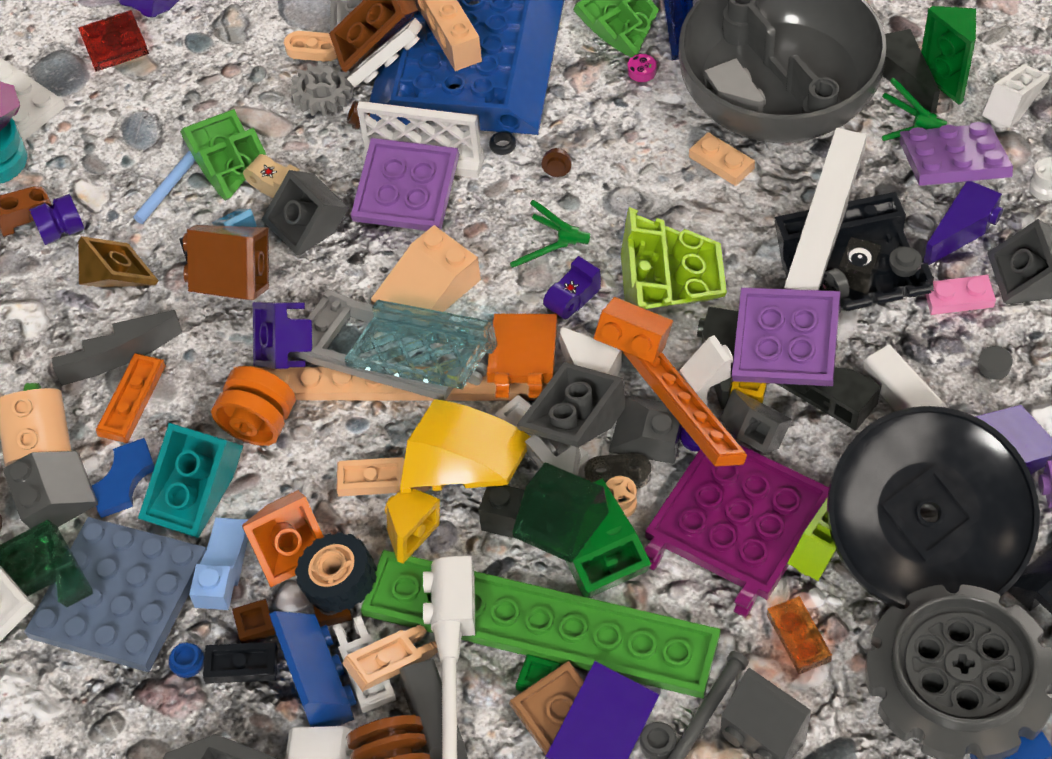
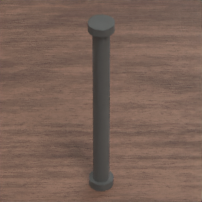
(735, 663)

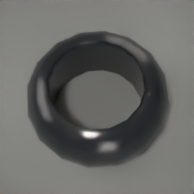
(500, 136)

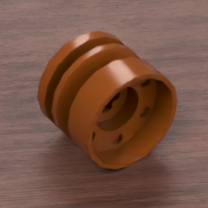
(388, 739)

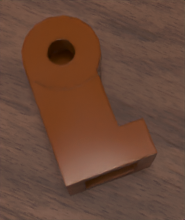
(16, 206)

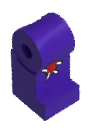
(573, 289)

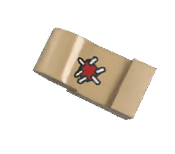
(266, 174)

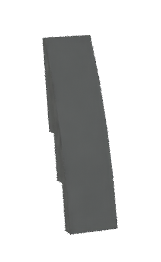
(117, 349)

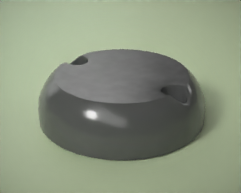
(807, 56)

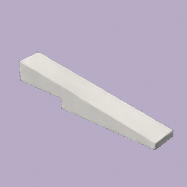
(826, 210)

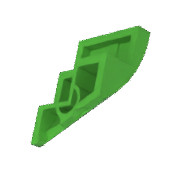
(619, 22)
(223, 150)

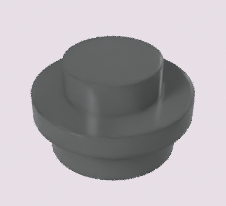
(905, 261)

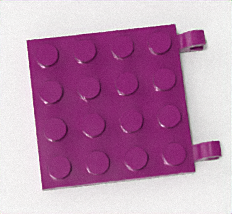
(737, 521)

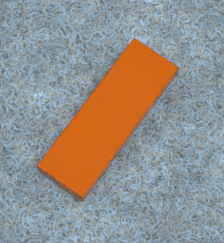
(130, 398)

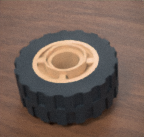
(336, 572)

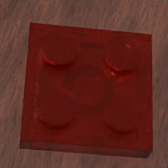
(113, 40)

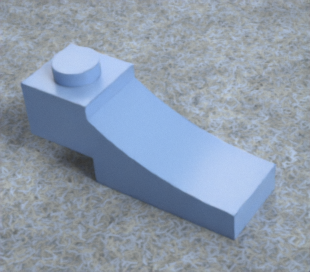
(220, 565)

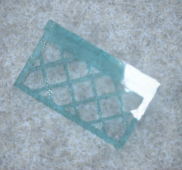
(426, 328)

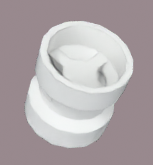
(1042, 179)

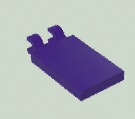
(603, 717)

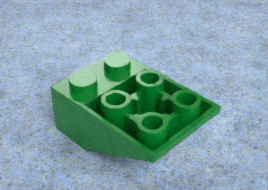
(610, 554)

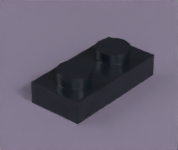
(240, 662)

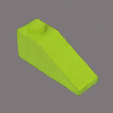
(814, 547)

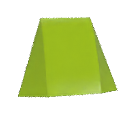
(668, 265)

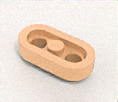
(310, 46)

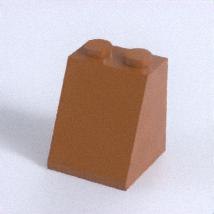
(227, 260)

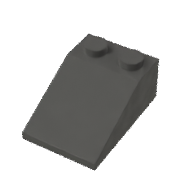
(575, 406)

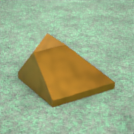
(111, 264)

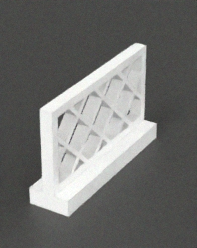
(470, 156)

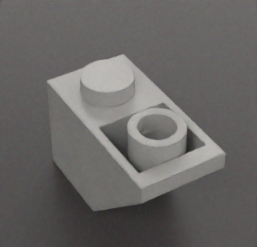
(734, 85)

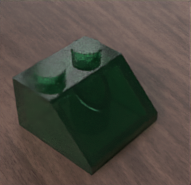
(559, 512)

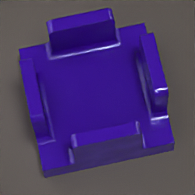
(278, 335)

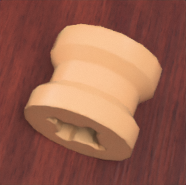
(621, 488)

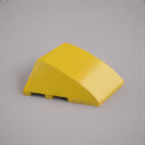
(460, 447)

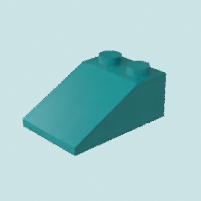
(189, 479)

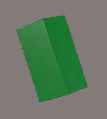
(950, 47)

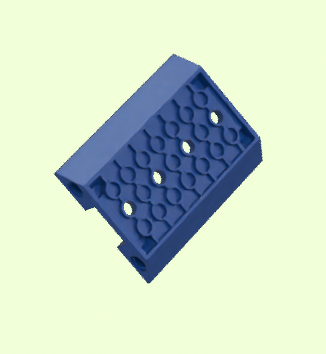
(502, 89)

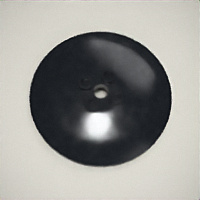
(939, 459)

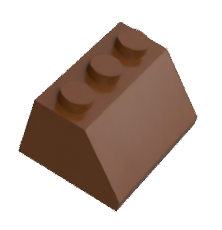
(368, 29)

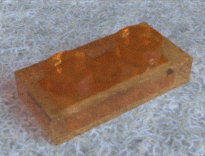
(799, 635)

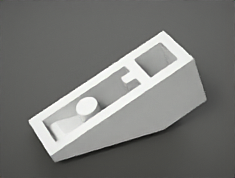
(1014, 95)

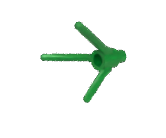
(923, 117)
(566, 234)

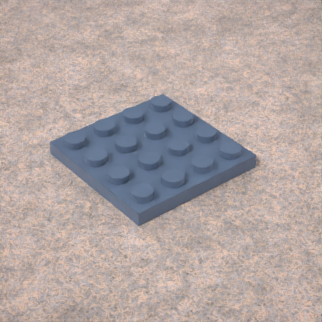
(135, 599)

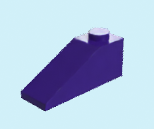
(965, 220)

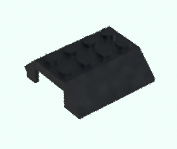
(870, 219)

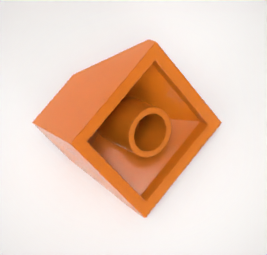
(281, 535)

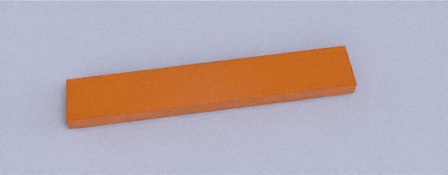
(690, 411)

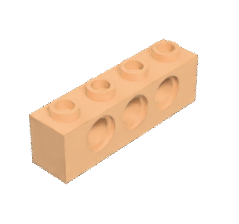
(452, 31)

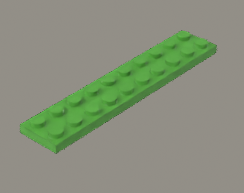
(558, 626)

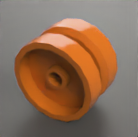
(253, 405)

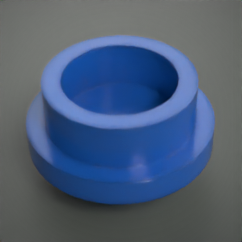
(186, 660)

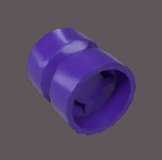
(57, 219)

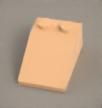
(431, 273)

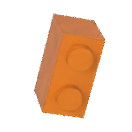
(633, 329)

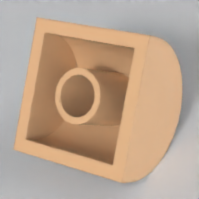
(32, 423)

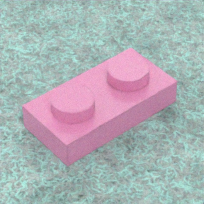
(961, 295)

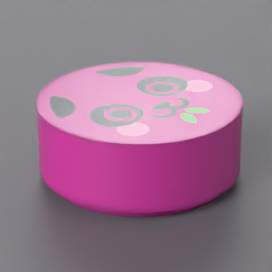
(642, 68)

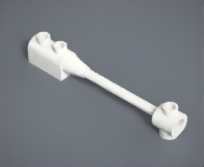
(450, 618)

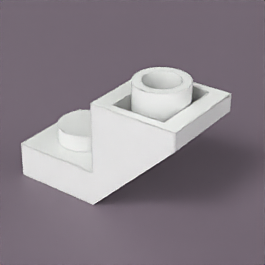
(707, 367)
(318, 743)

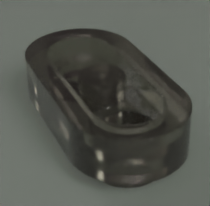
(619, 466)

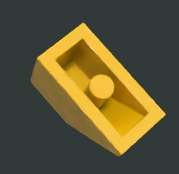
(411, 521)

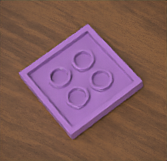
(955, 154)
(405, 184)
(786, 336)

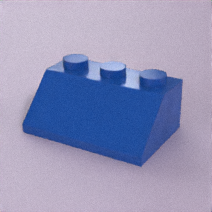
(314, 668)

